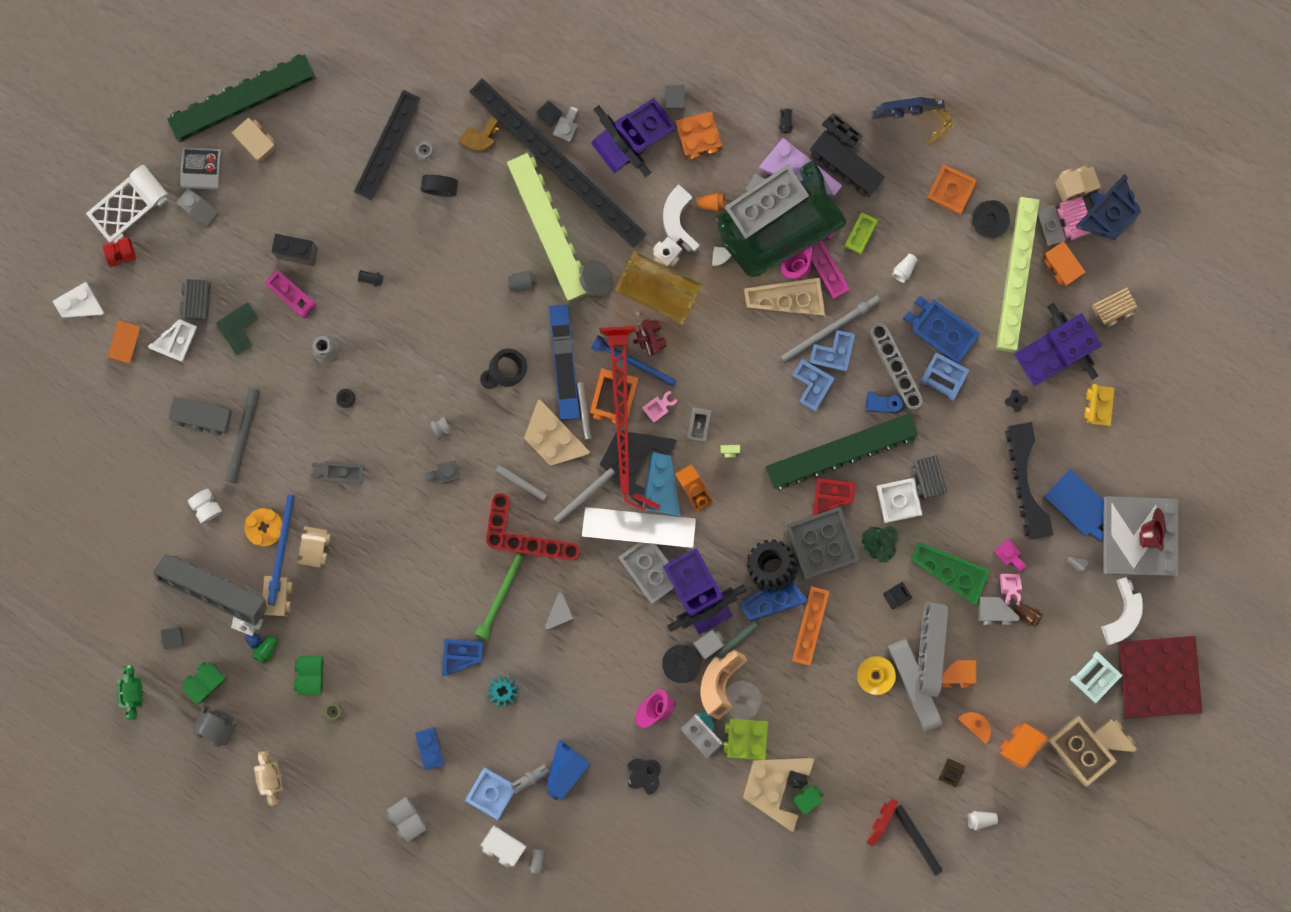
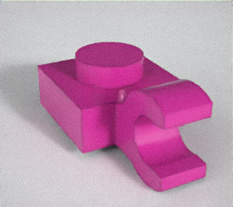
(1008, 554)

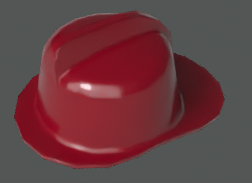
(1153, 532)

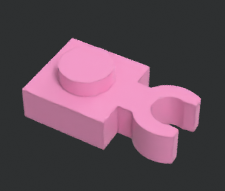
(657, 408)
(1011, 586)

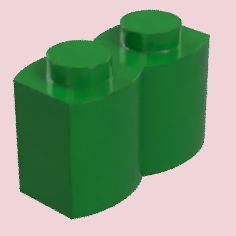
(309, 675)
(203, 683)

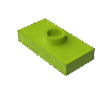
(861, 233)

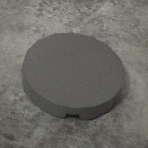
(596, 278)

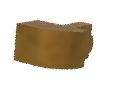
(477, 141)

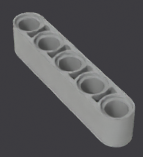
(896, 357)
(932, 649)
(907, 670)

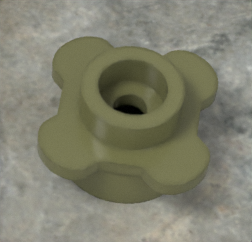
(328, 712)

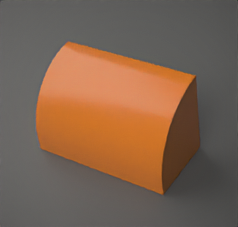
(123, 342)

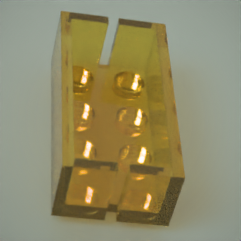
(658, 287)

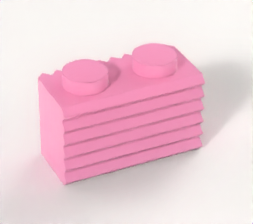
(1072, 213)

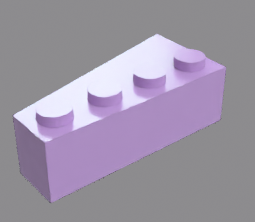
(786, 154)

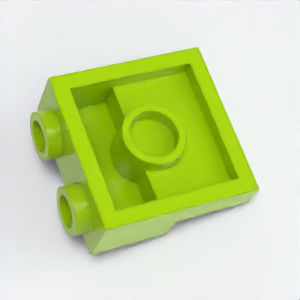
(746, 739)

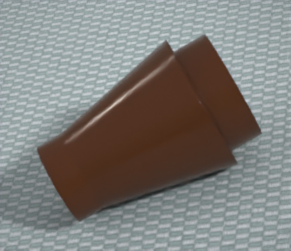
(1028, 614)

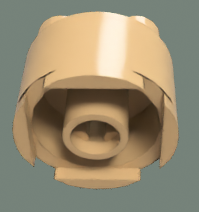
(312, 547)

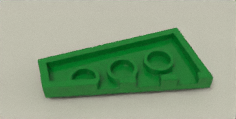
(958, 574)

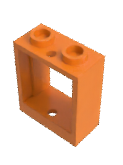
(607, 374)

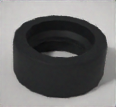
(439, 185)
(498, 377)

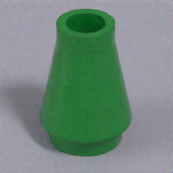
(265, 650)

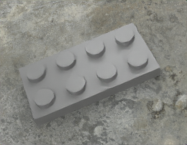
(767, 201)

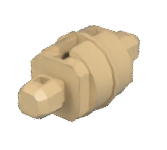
(268, 778)

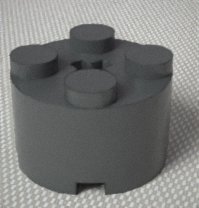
(214, 726)

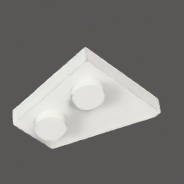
(78, 303)

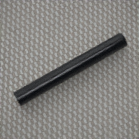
(918, 840)

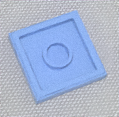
(490, 793)

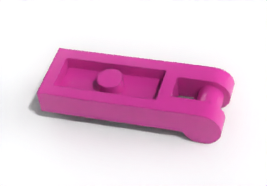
(290, 293)

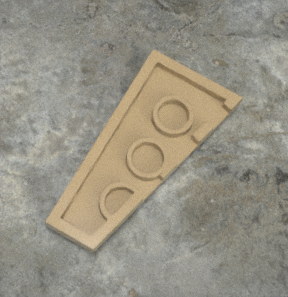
(793, 297)

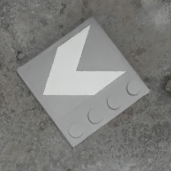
(1121, 537)

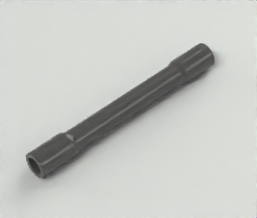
(250, 405)

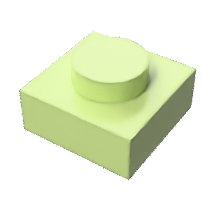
(729, 450)

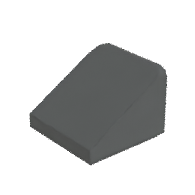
(172, 638)

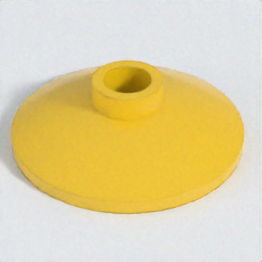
(886, 675)

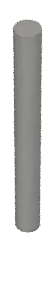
(583, 496)

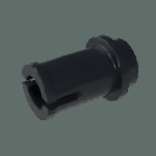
(785, 121)
(370, 278)

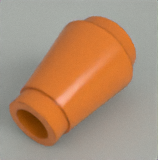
(711, 202)

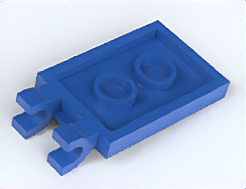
(942, 329)
(1078, 504)

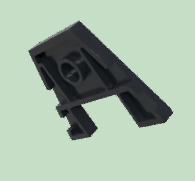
(637, 450)

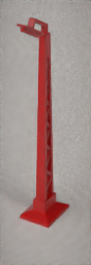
(618, 337)

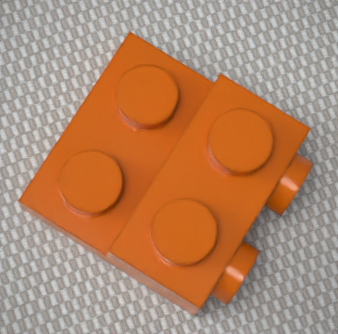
(698, 135)

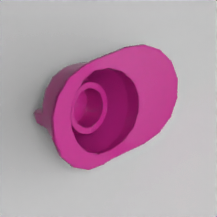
(798, 265)
(654, 708)

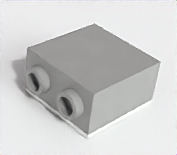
(701, 736)

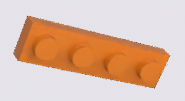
(810, 626)

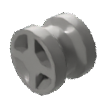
(440, 427)

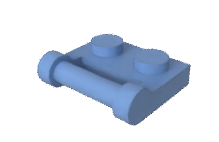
(948, 371)

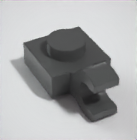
(446, 472)

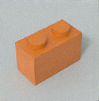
(1063, 264)

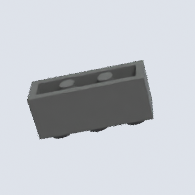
(200, 416)

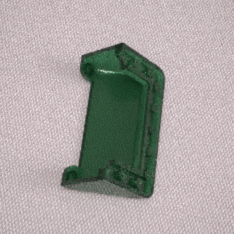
(790, 233)

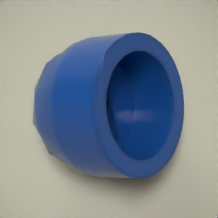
(253, 641)

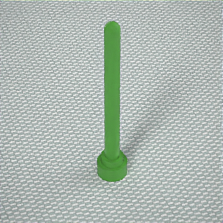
(484, 630)

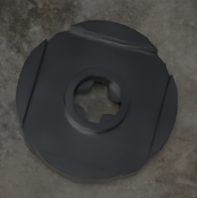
(990, 208)
(678, 653)

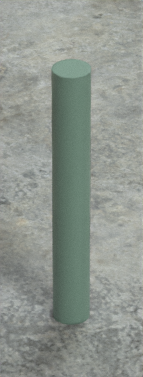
(734, 641)

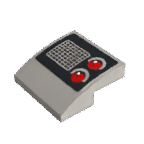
(200, 168)

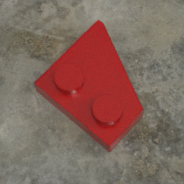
(831, 494)
(880, 824)

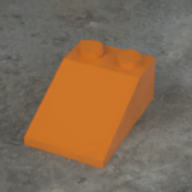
(1022, 745)

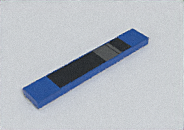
(564, 362)

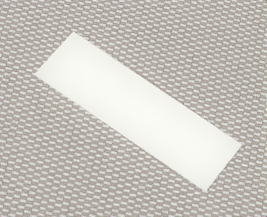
(639, 527)

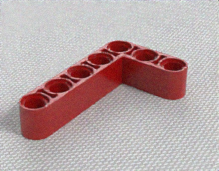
(523, 540)

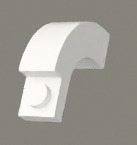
(673, 208)
(1130, 617)

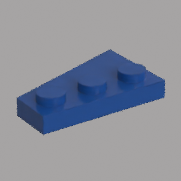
(769, 603)

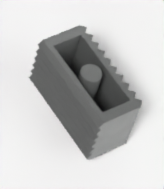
(196, 299)
(929, 477)

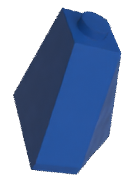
(565, 770)

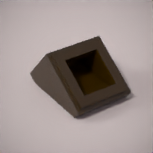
(951, 772)

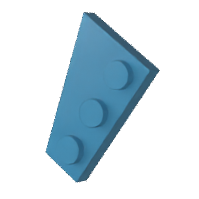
(661, 485)

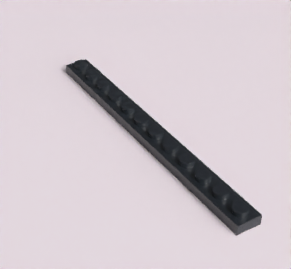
(558, 163)

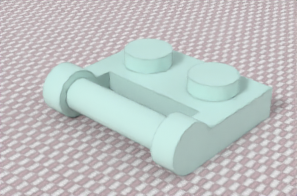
(1101, 681)

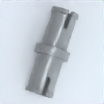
(530, 779)

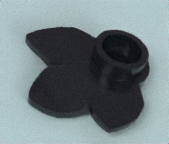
(642, 777)

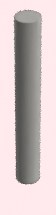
(584, 410)
(520, 482)

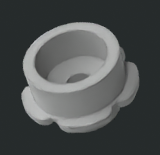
(424, 145)

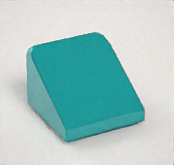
(706, 719)

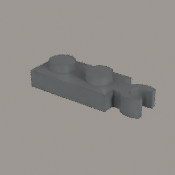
(340, 472)

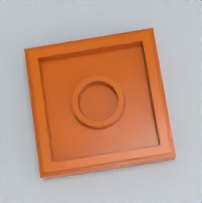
(952, 189)

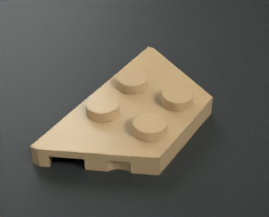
(552, 438)

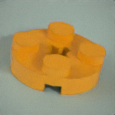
(253, 523)

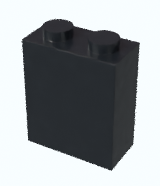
(294, 249)

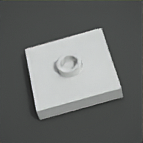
(899, 500)

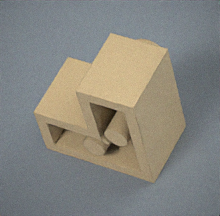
(1077, 183)

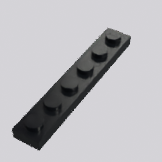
(387, 145)

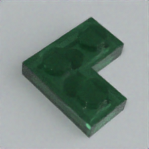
(233, 326)

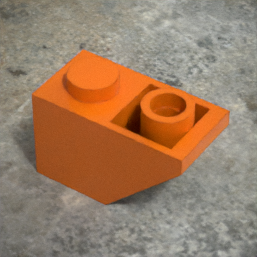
(694, 487)
(960, 672)

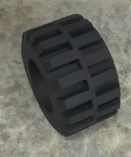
(766, 552)

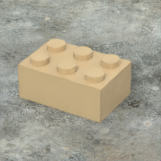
(1081, 751)

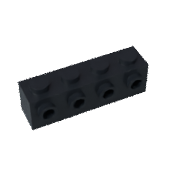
(847, 164)

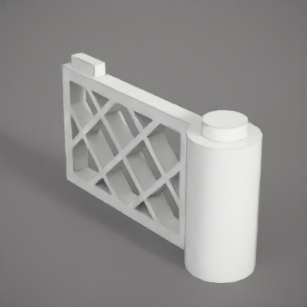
(149, 191)

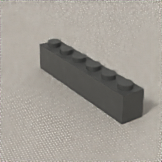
(210, 589)

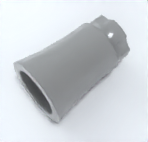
(330, 353)

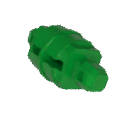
(129, 692)

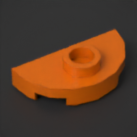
(976, 724)

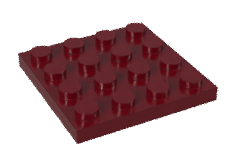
(1160, 677)

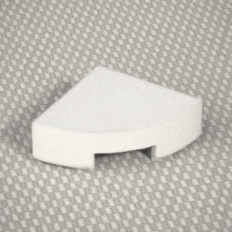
(720, 256)

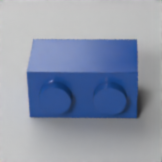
(429, 748)

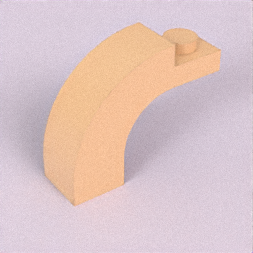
(715, 680)

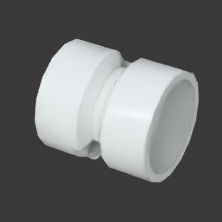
(204, 505)

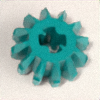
(500, 684)

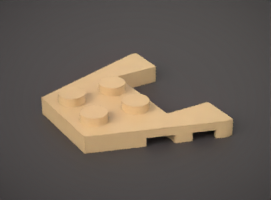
(767, 785)

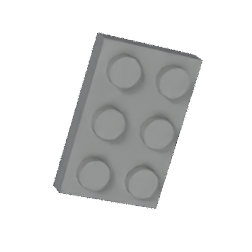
(645, 566)

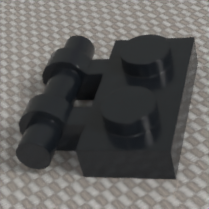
(842, 130)

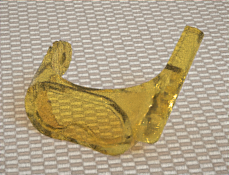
(945, 126)

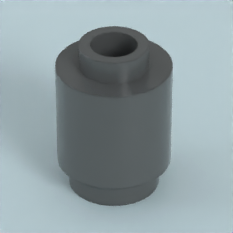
(522, 281)

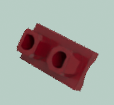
(647, 339)

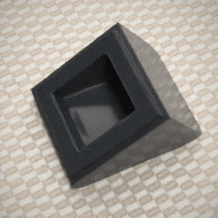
(549, 113)
(897, 595)

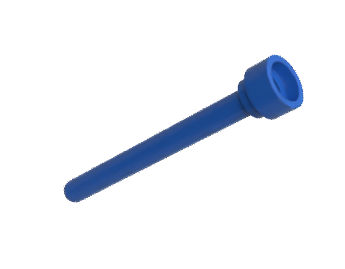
(600, 345)

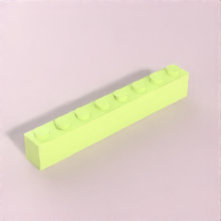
(547, 225)
(1017, 274)

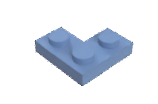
(837, 356)
(817, 382)

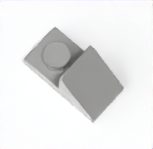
(197, 207)

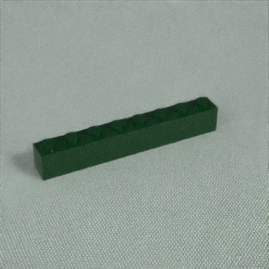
(241, 98)
(842, 450)

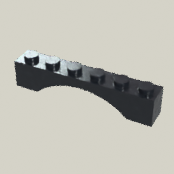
(1036, 520)

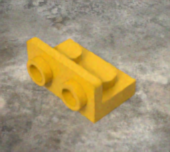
(1100, 405)

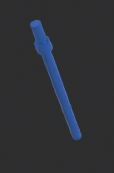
(274, 584)

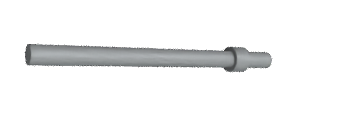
(862, 309)

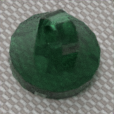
(879, 543)

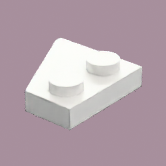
(175, 341)

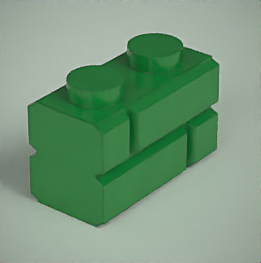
(808, 798)

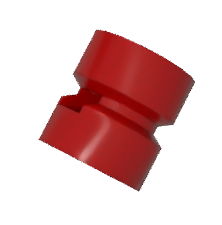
(119, 252)

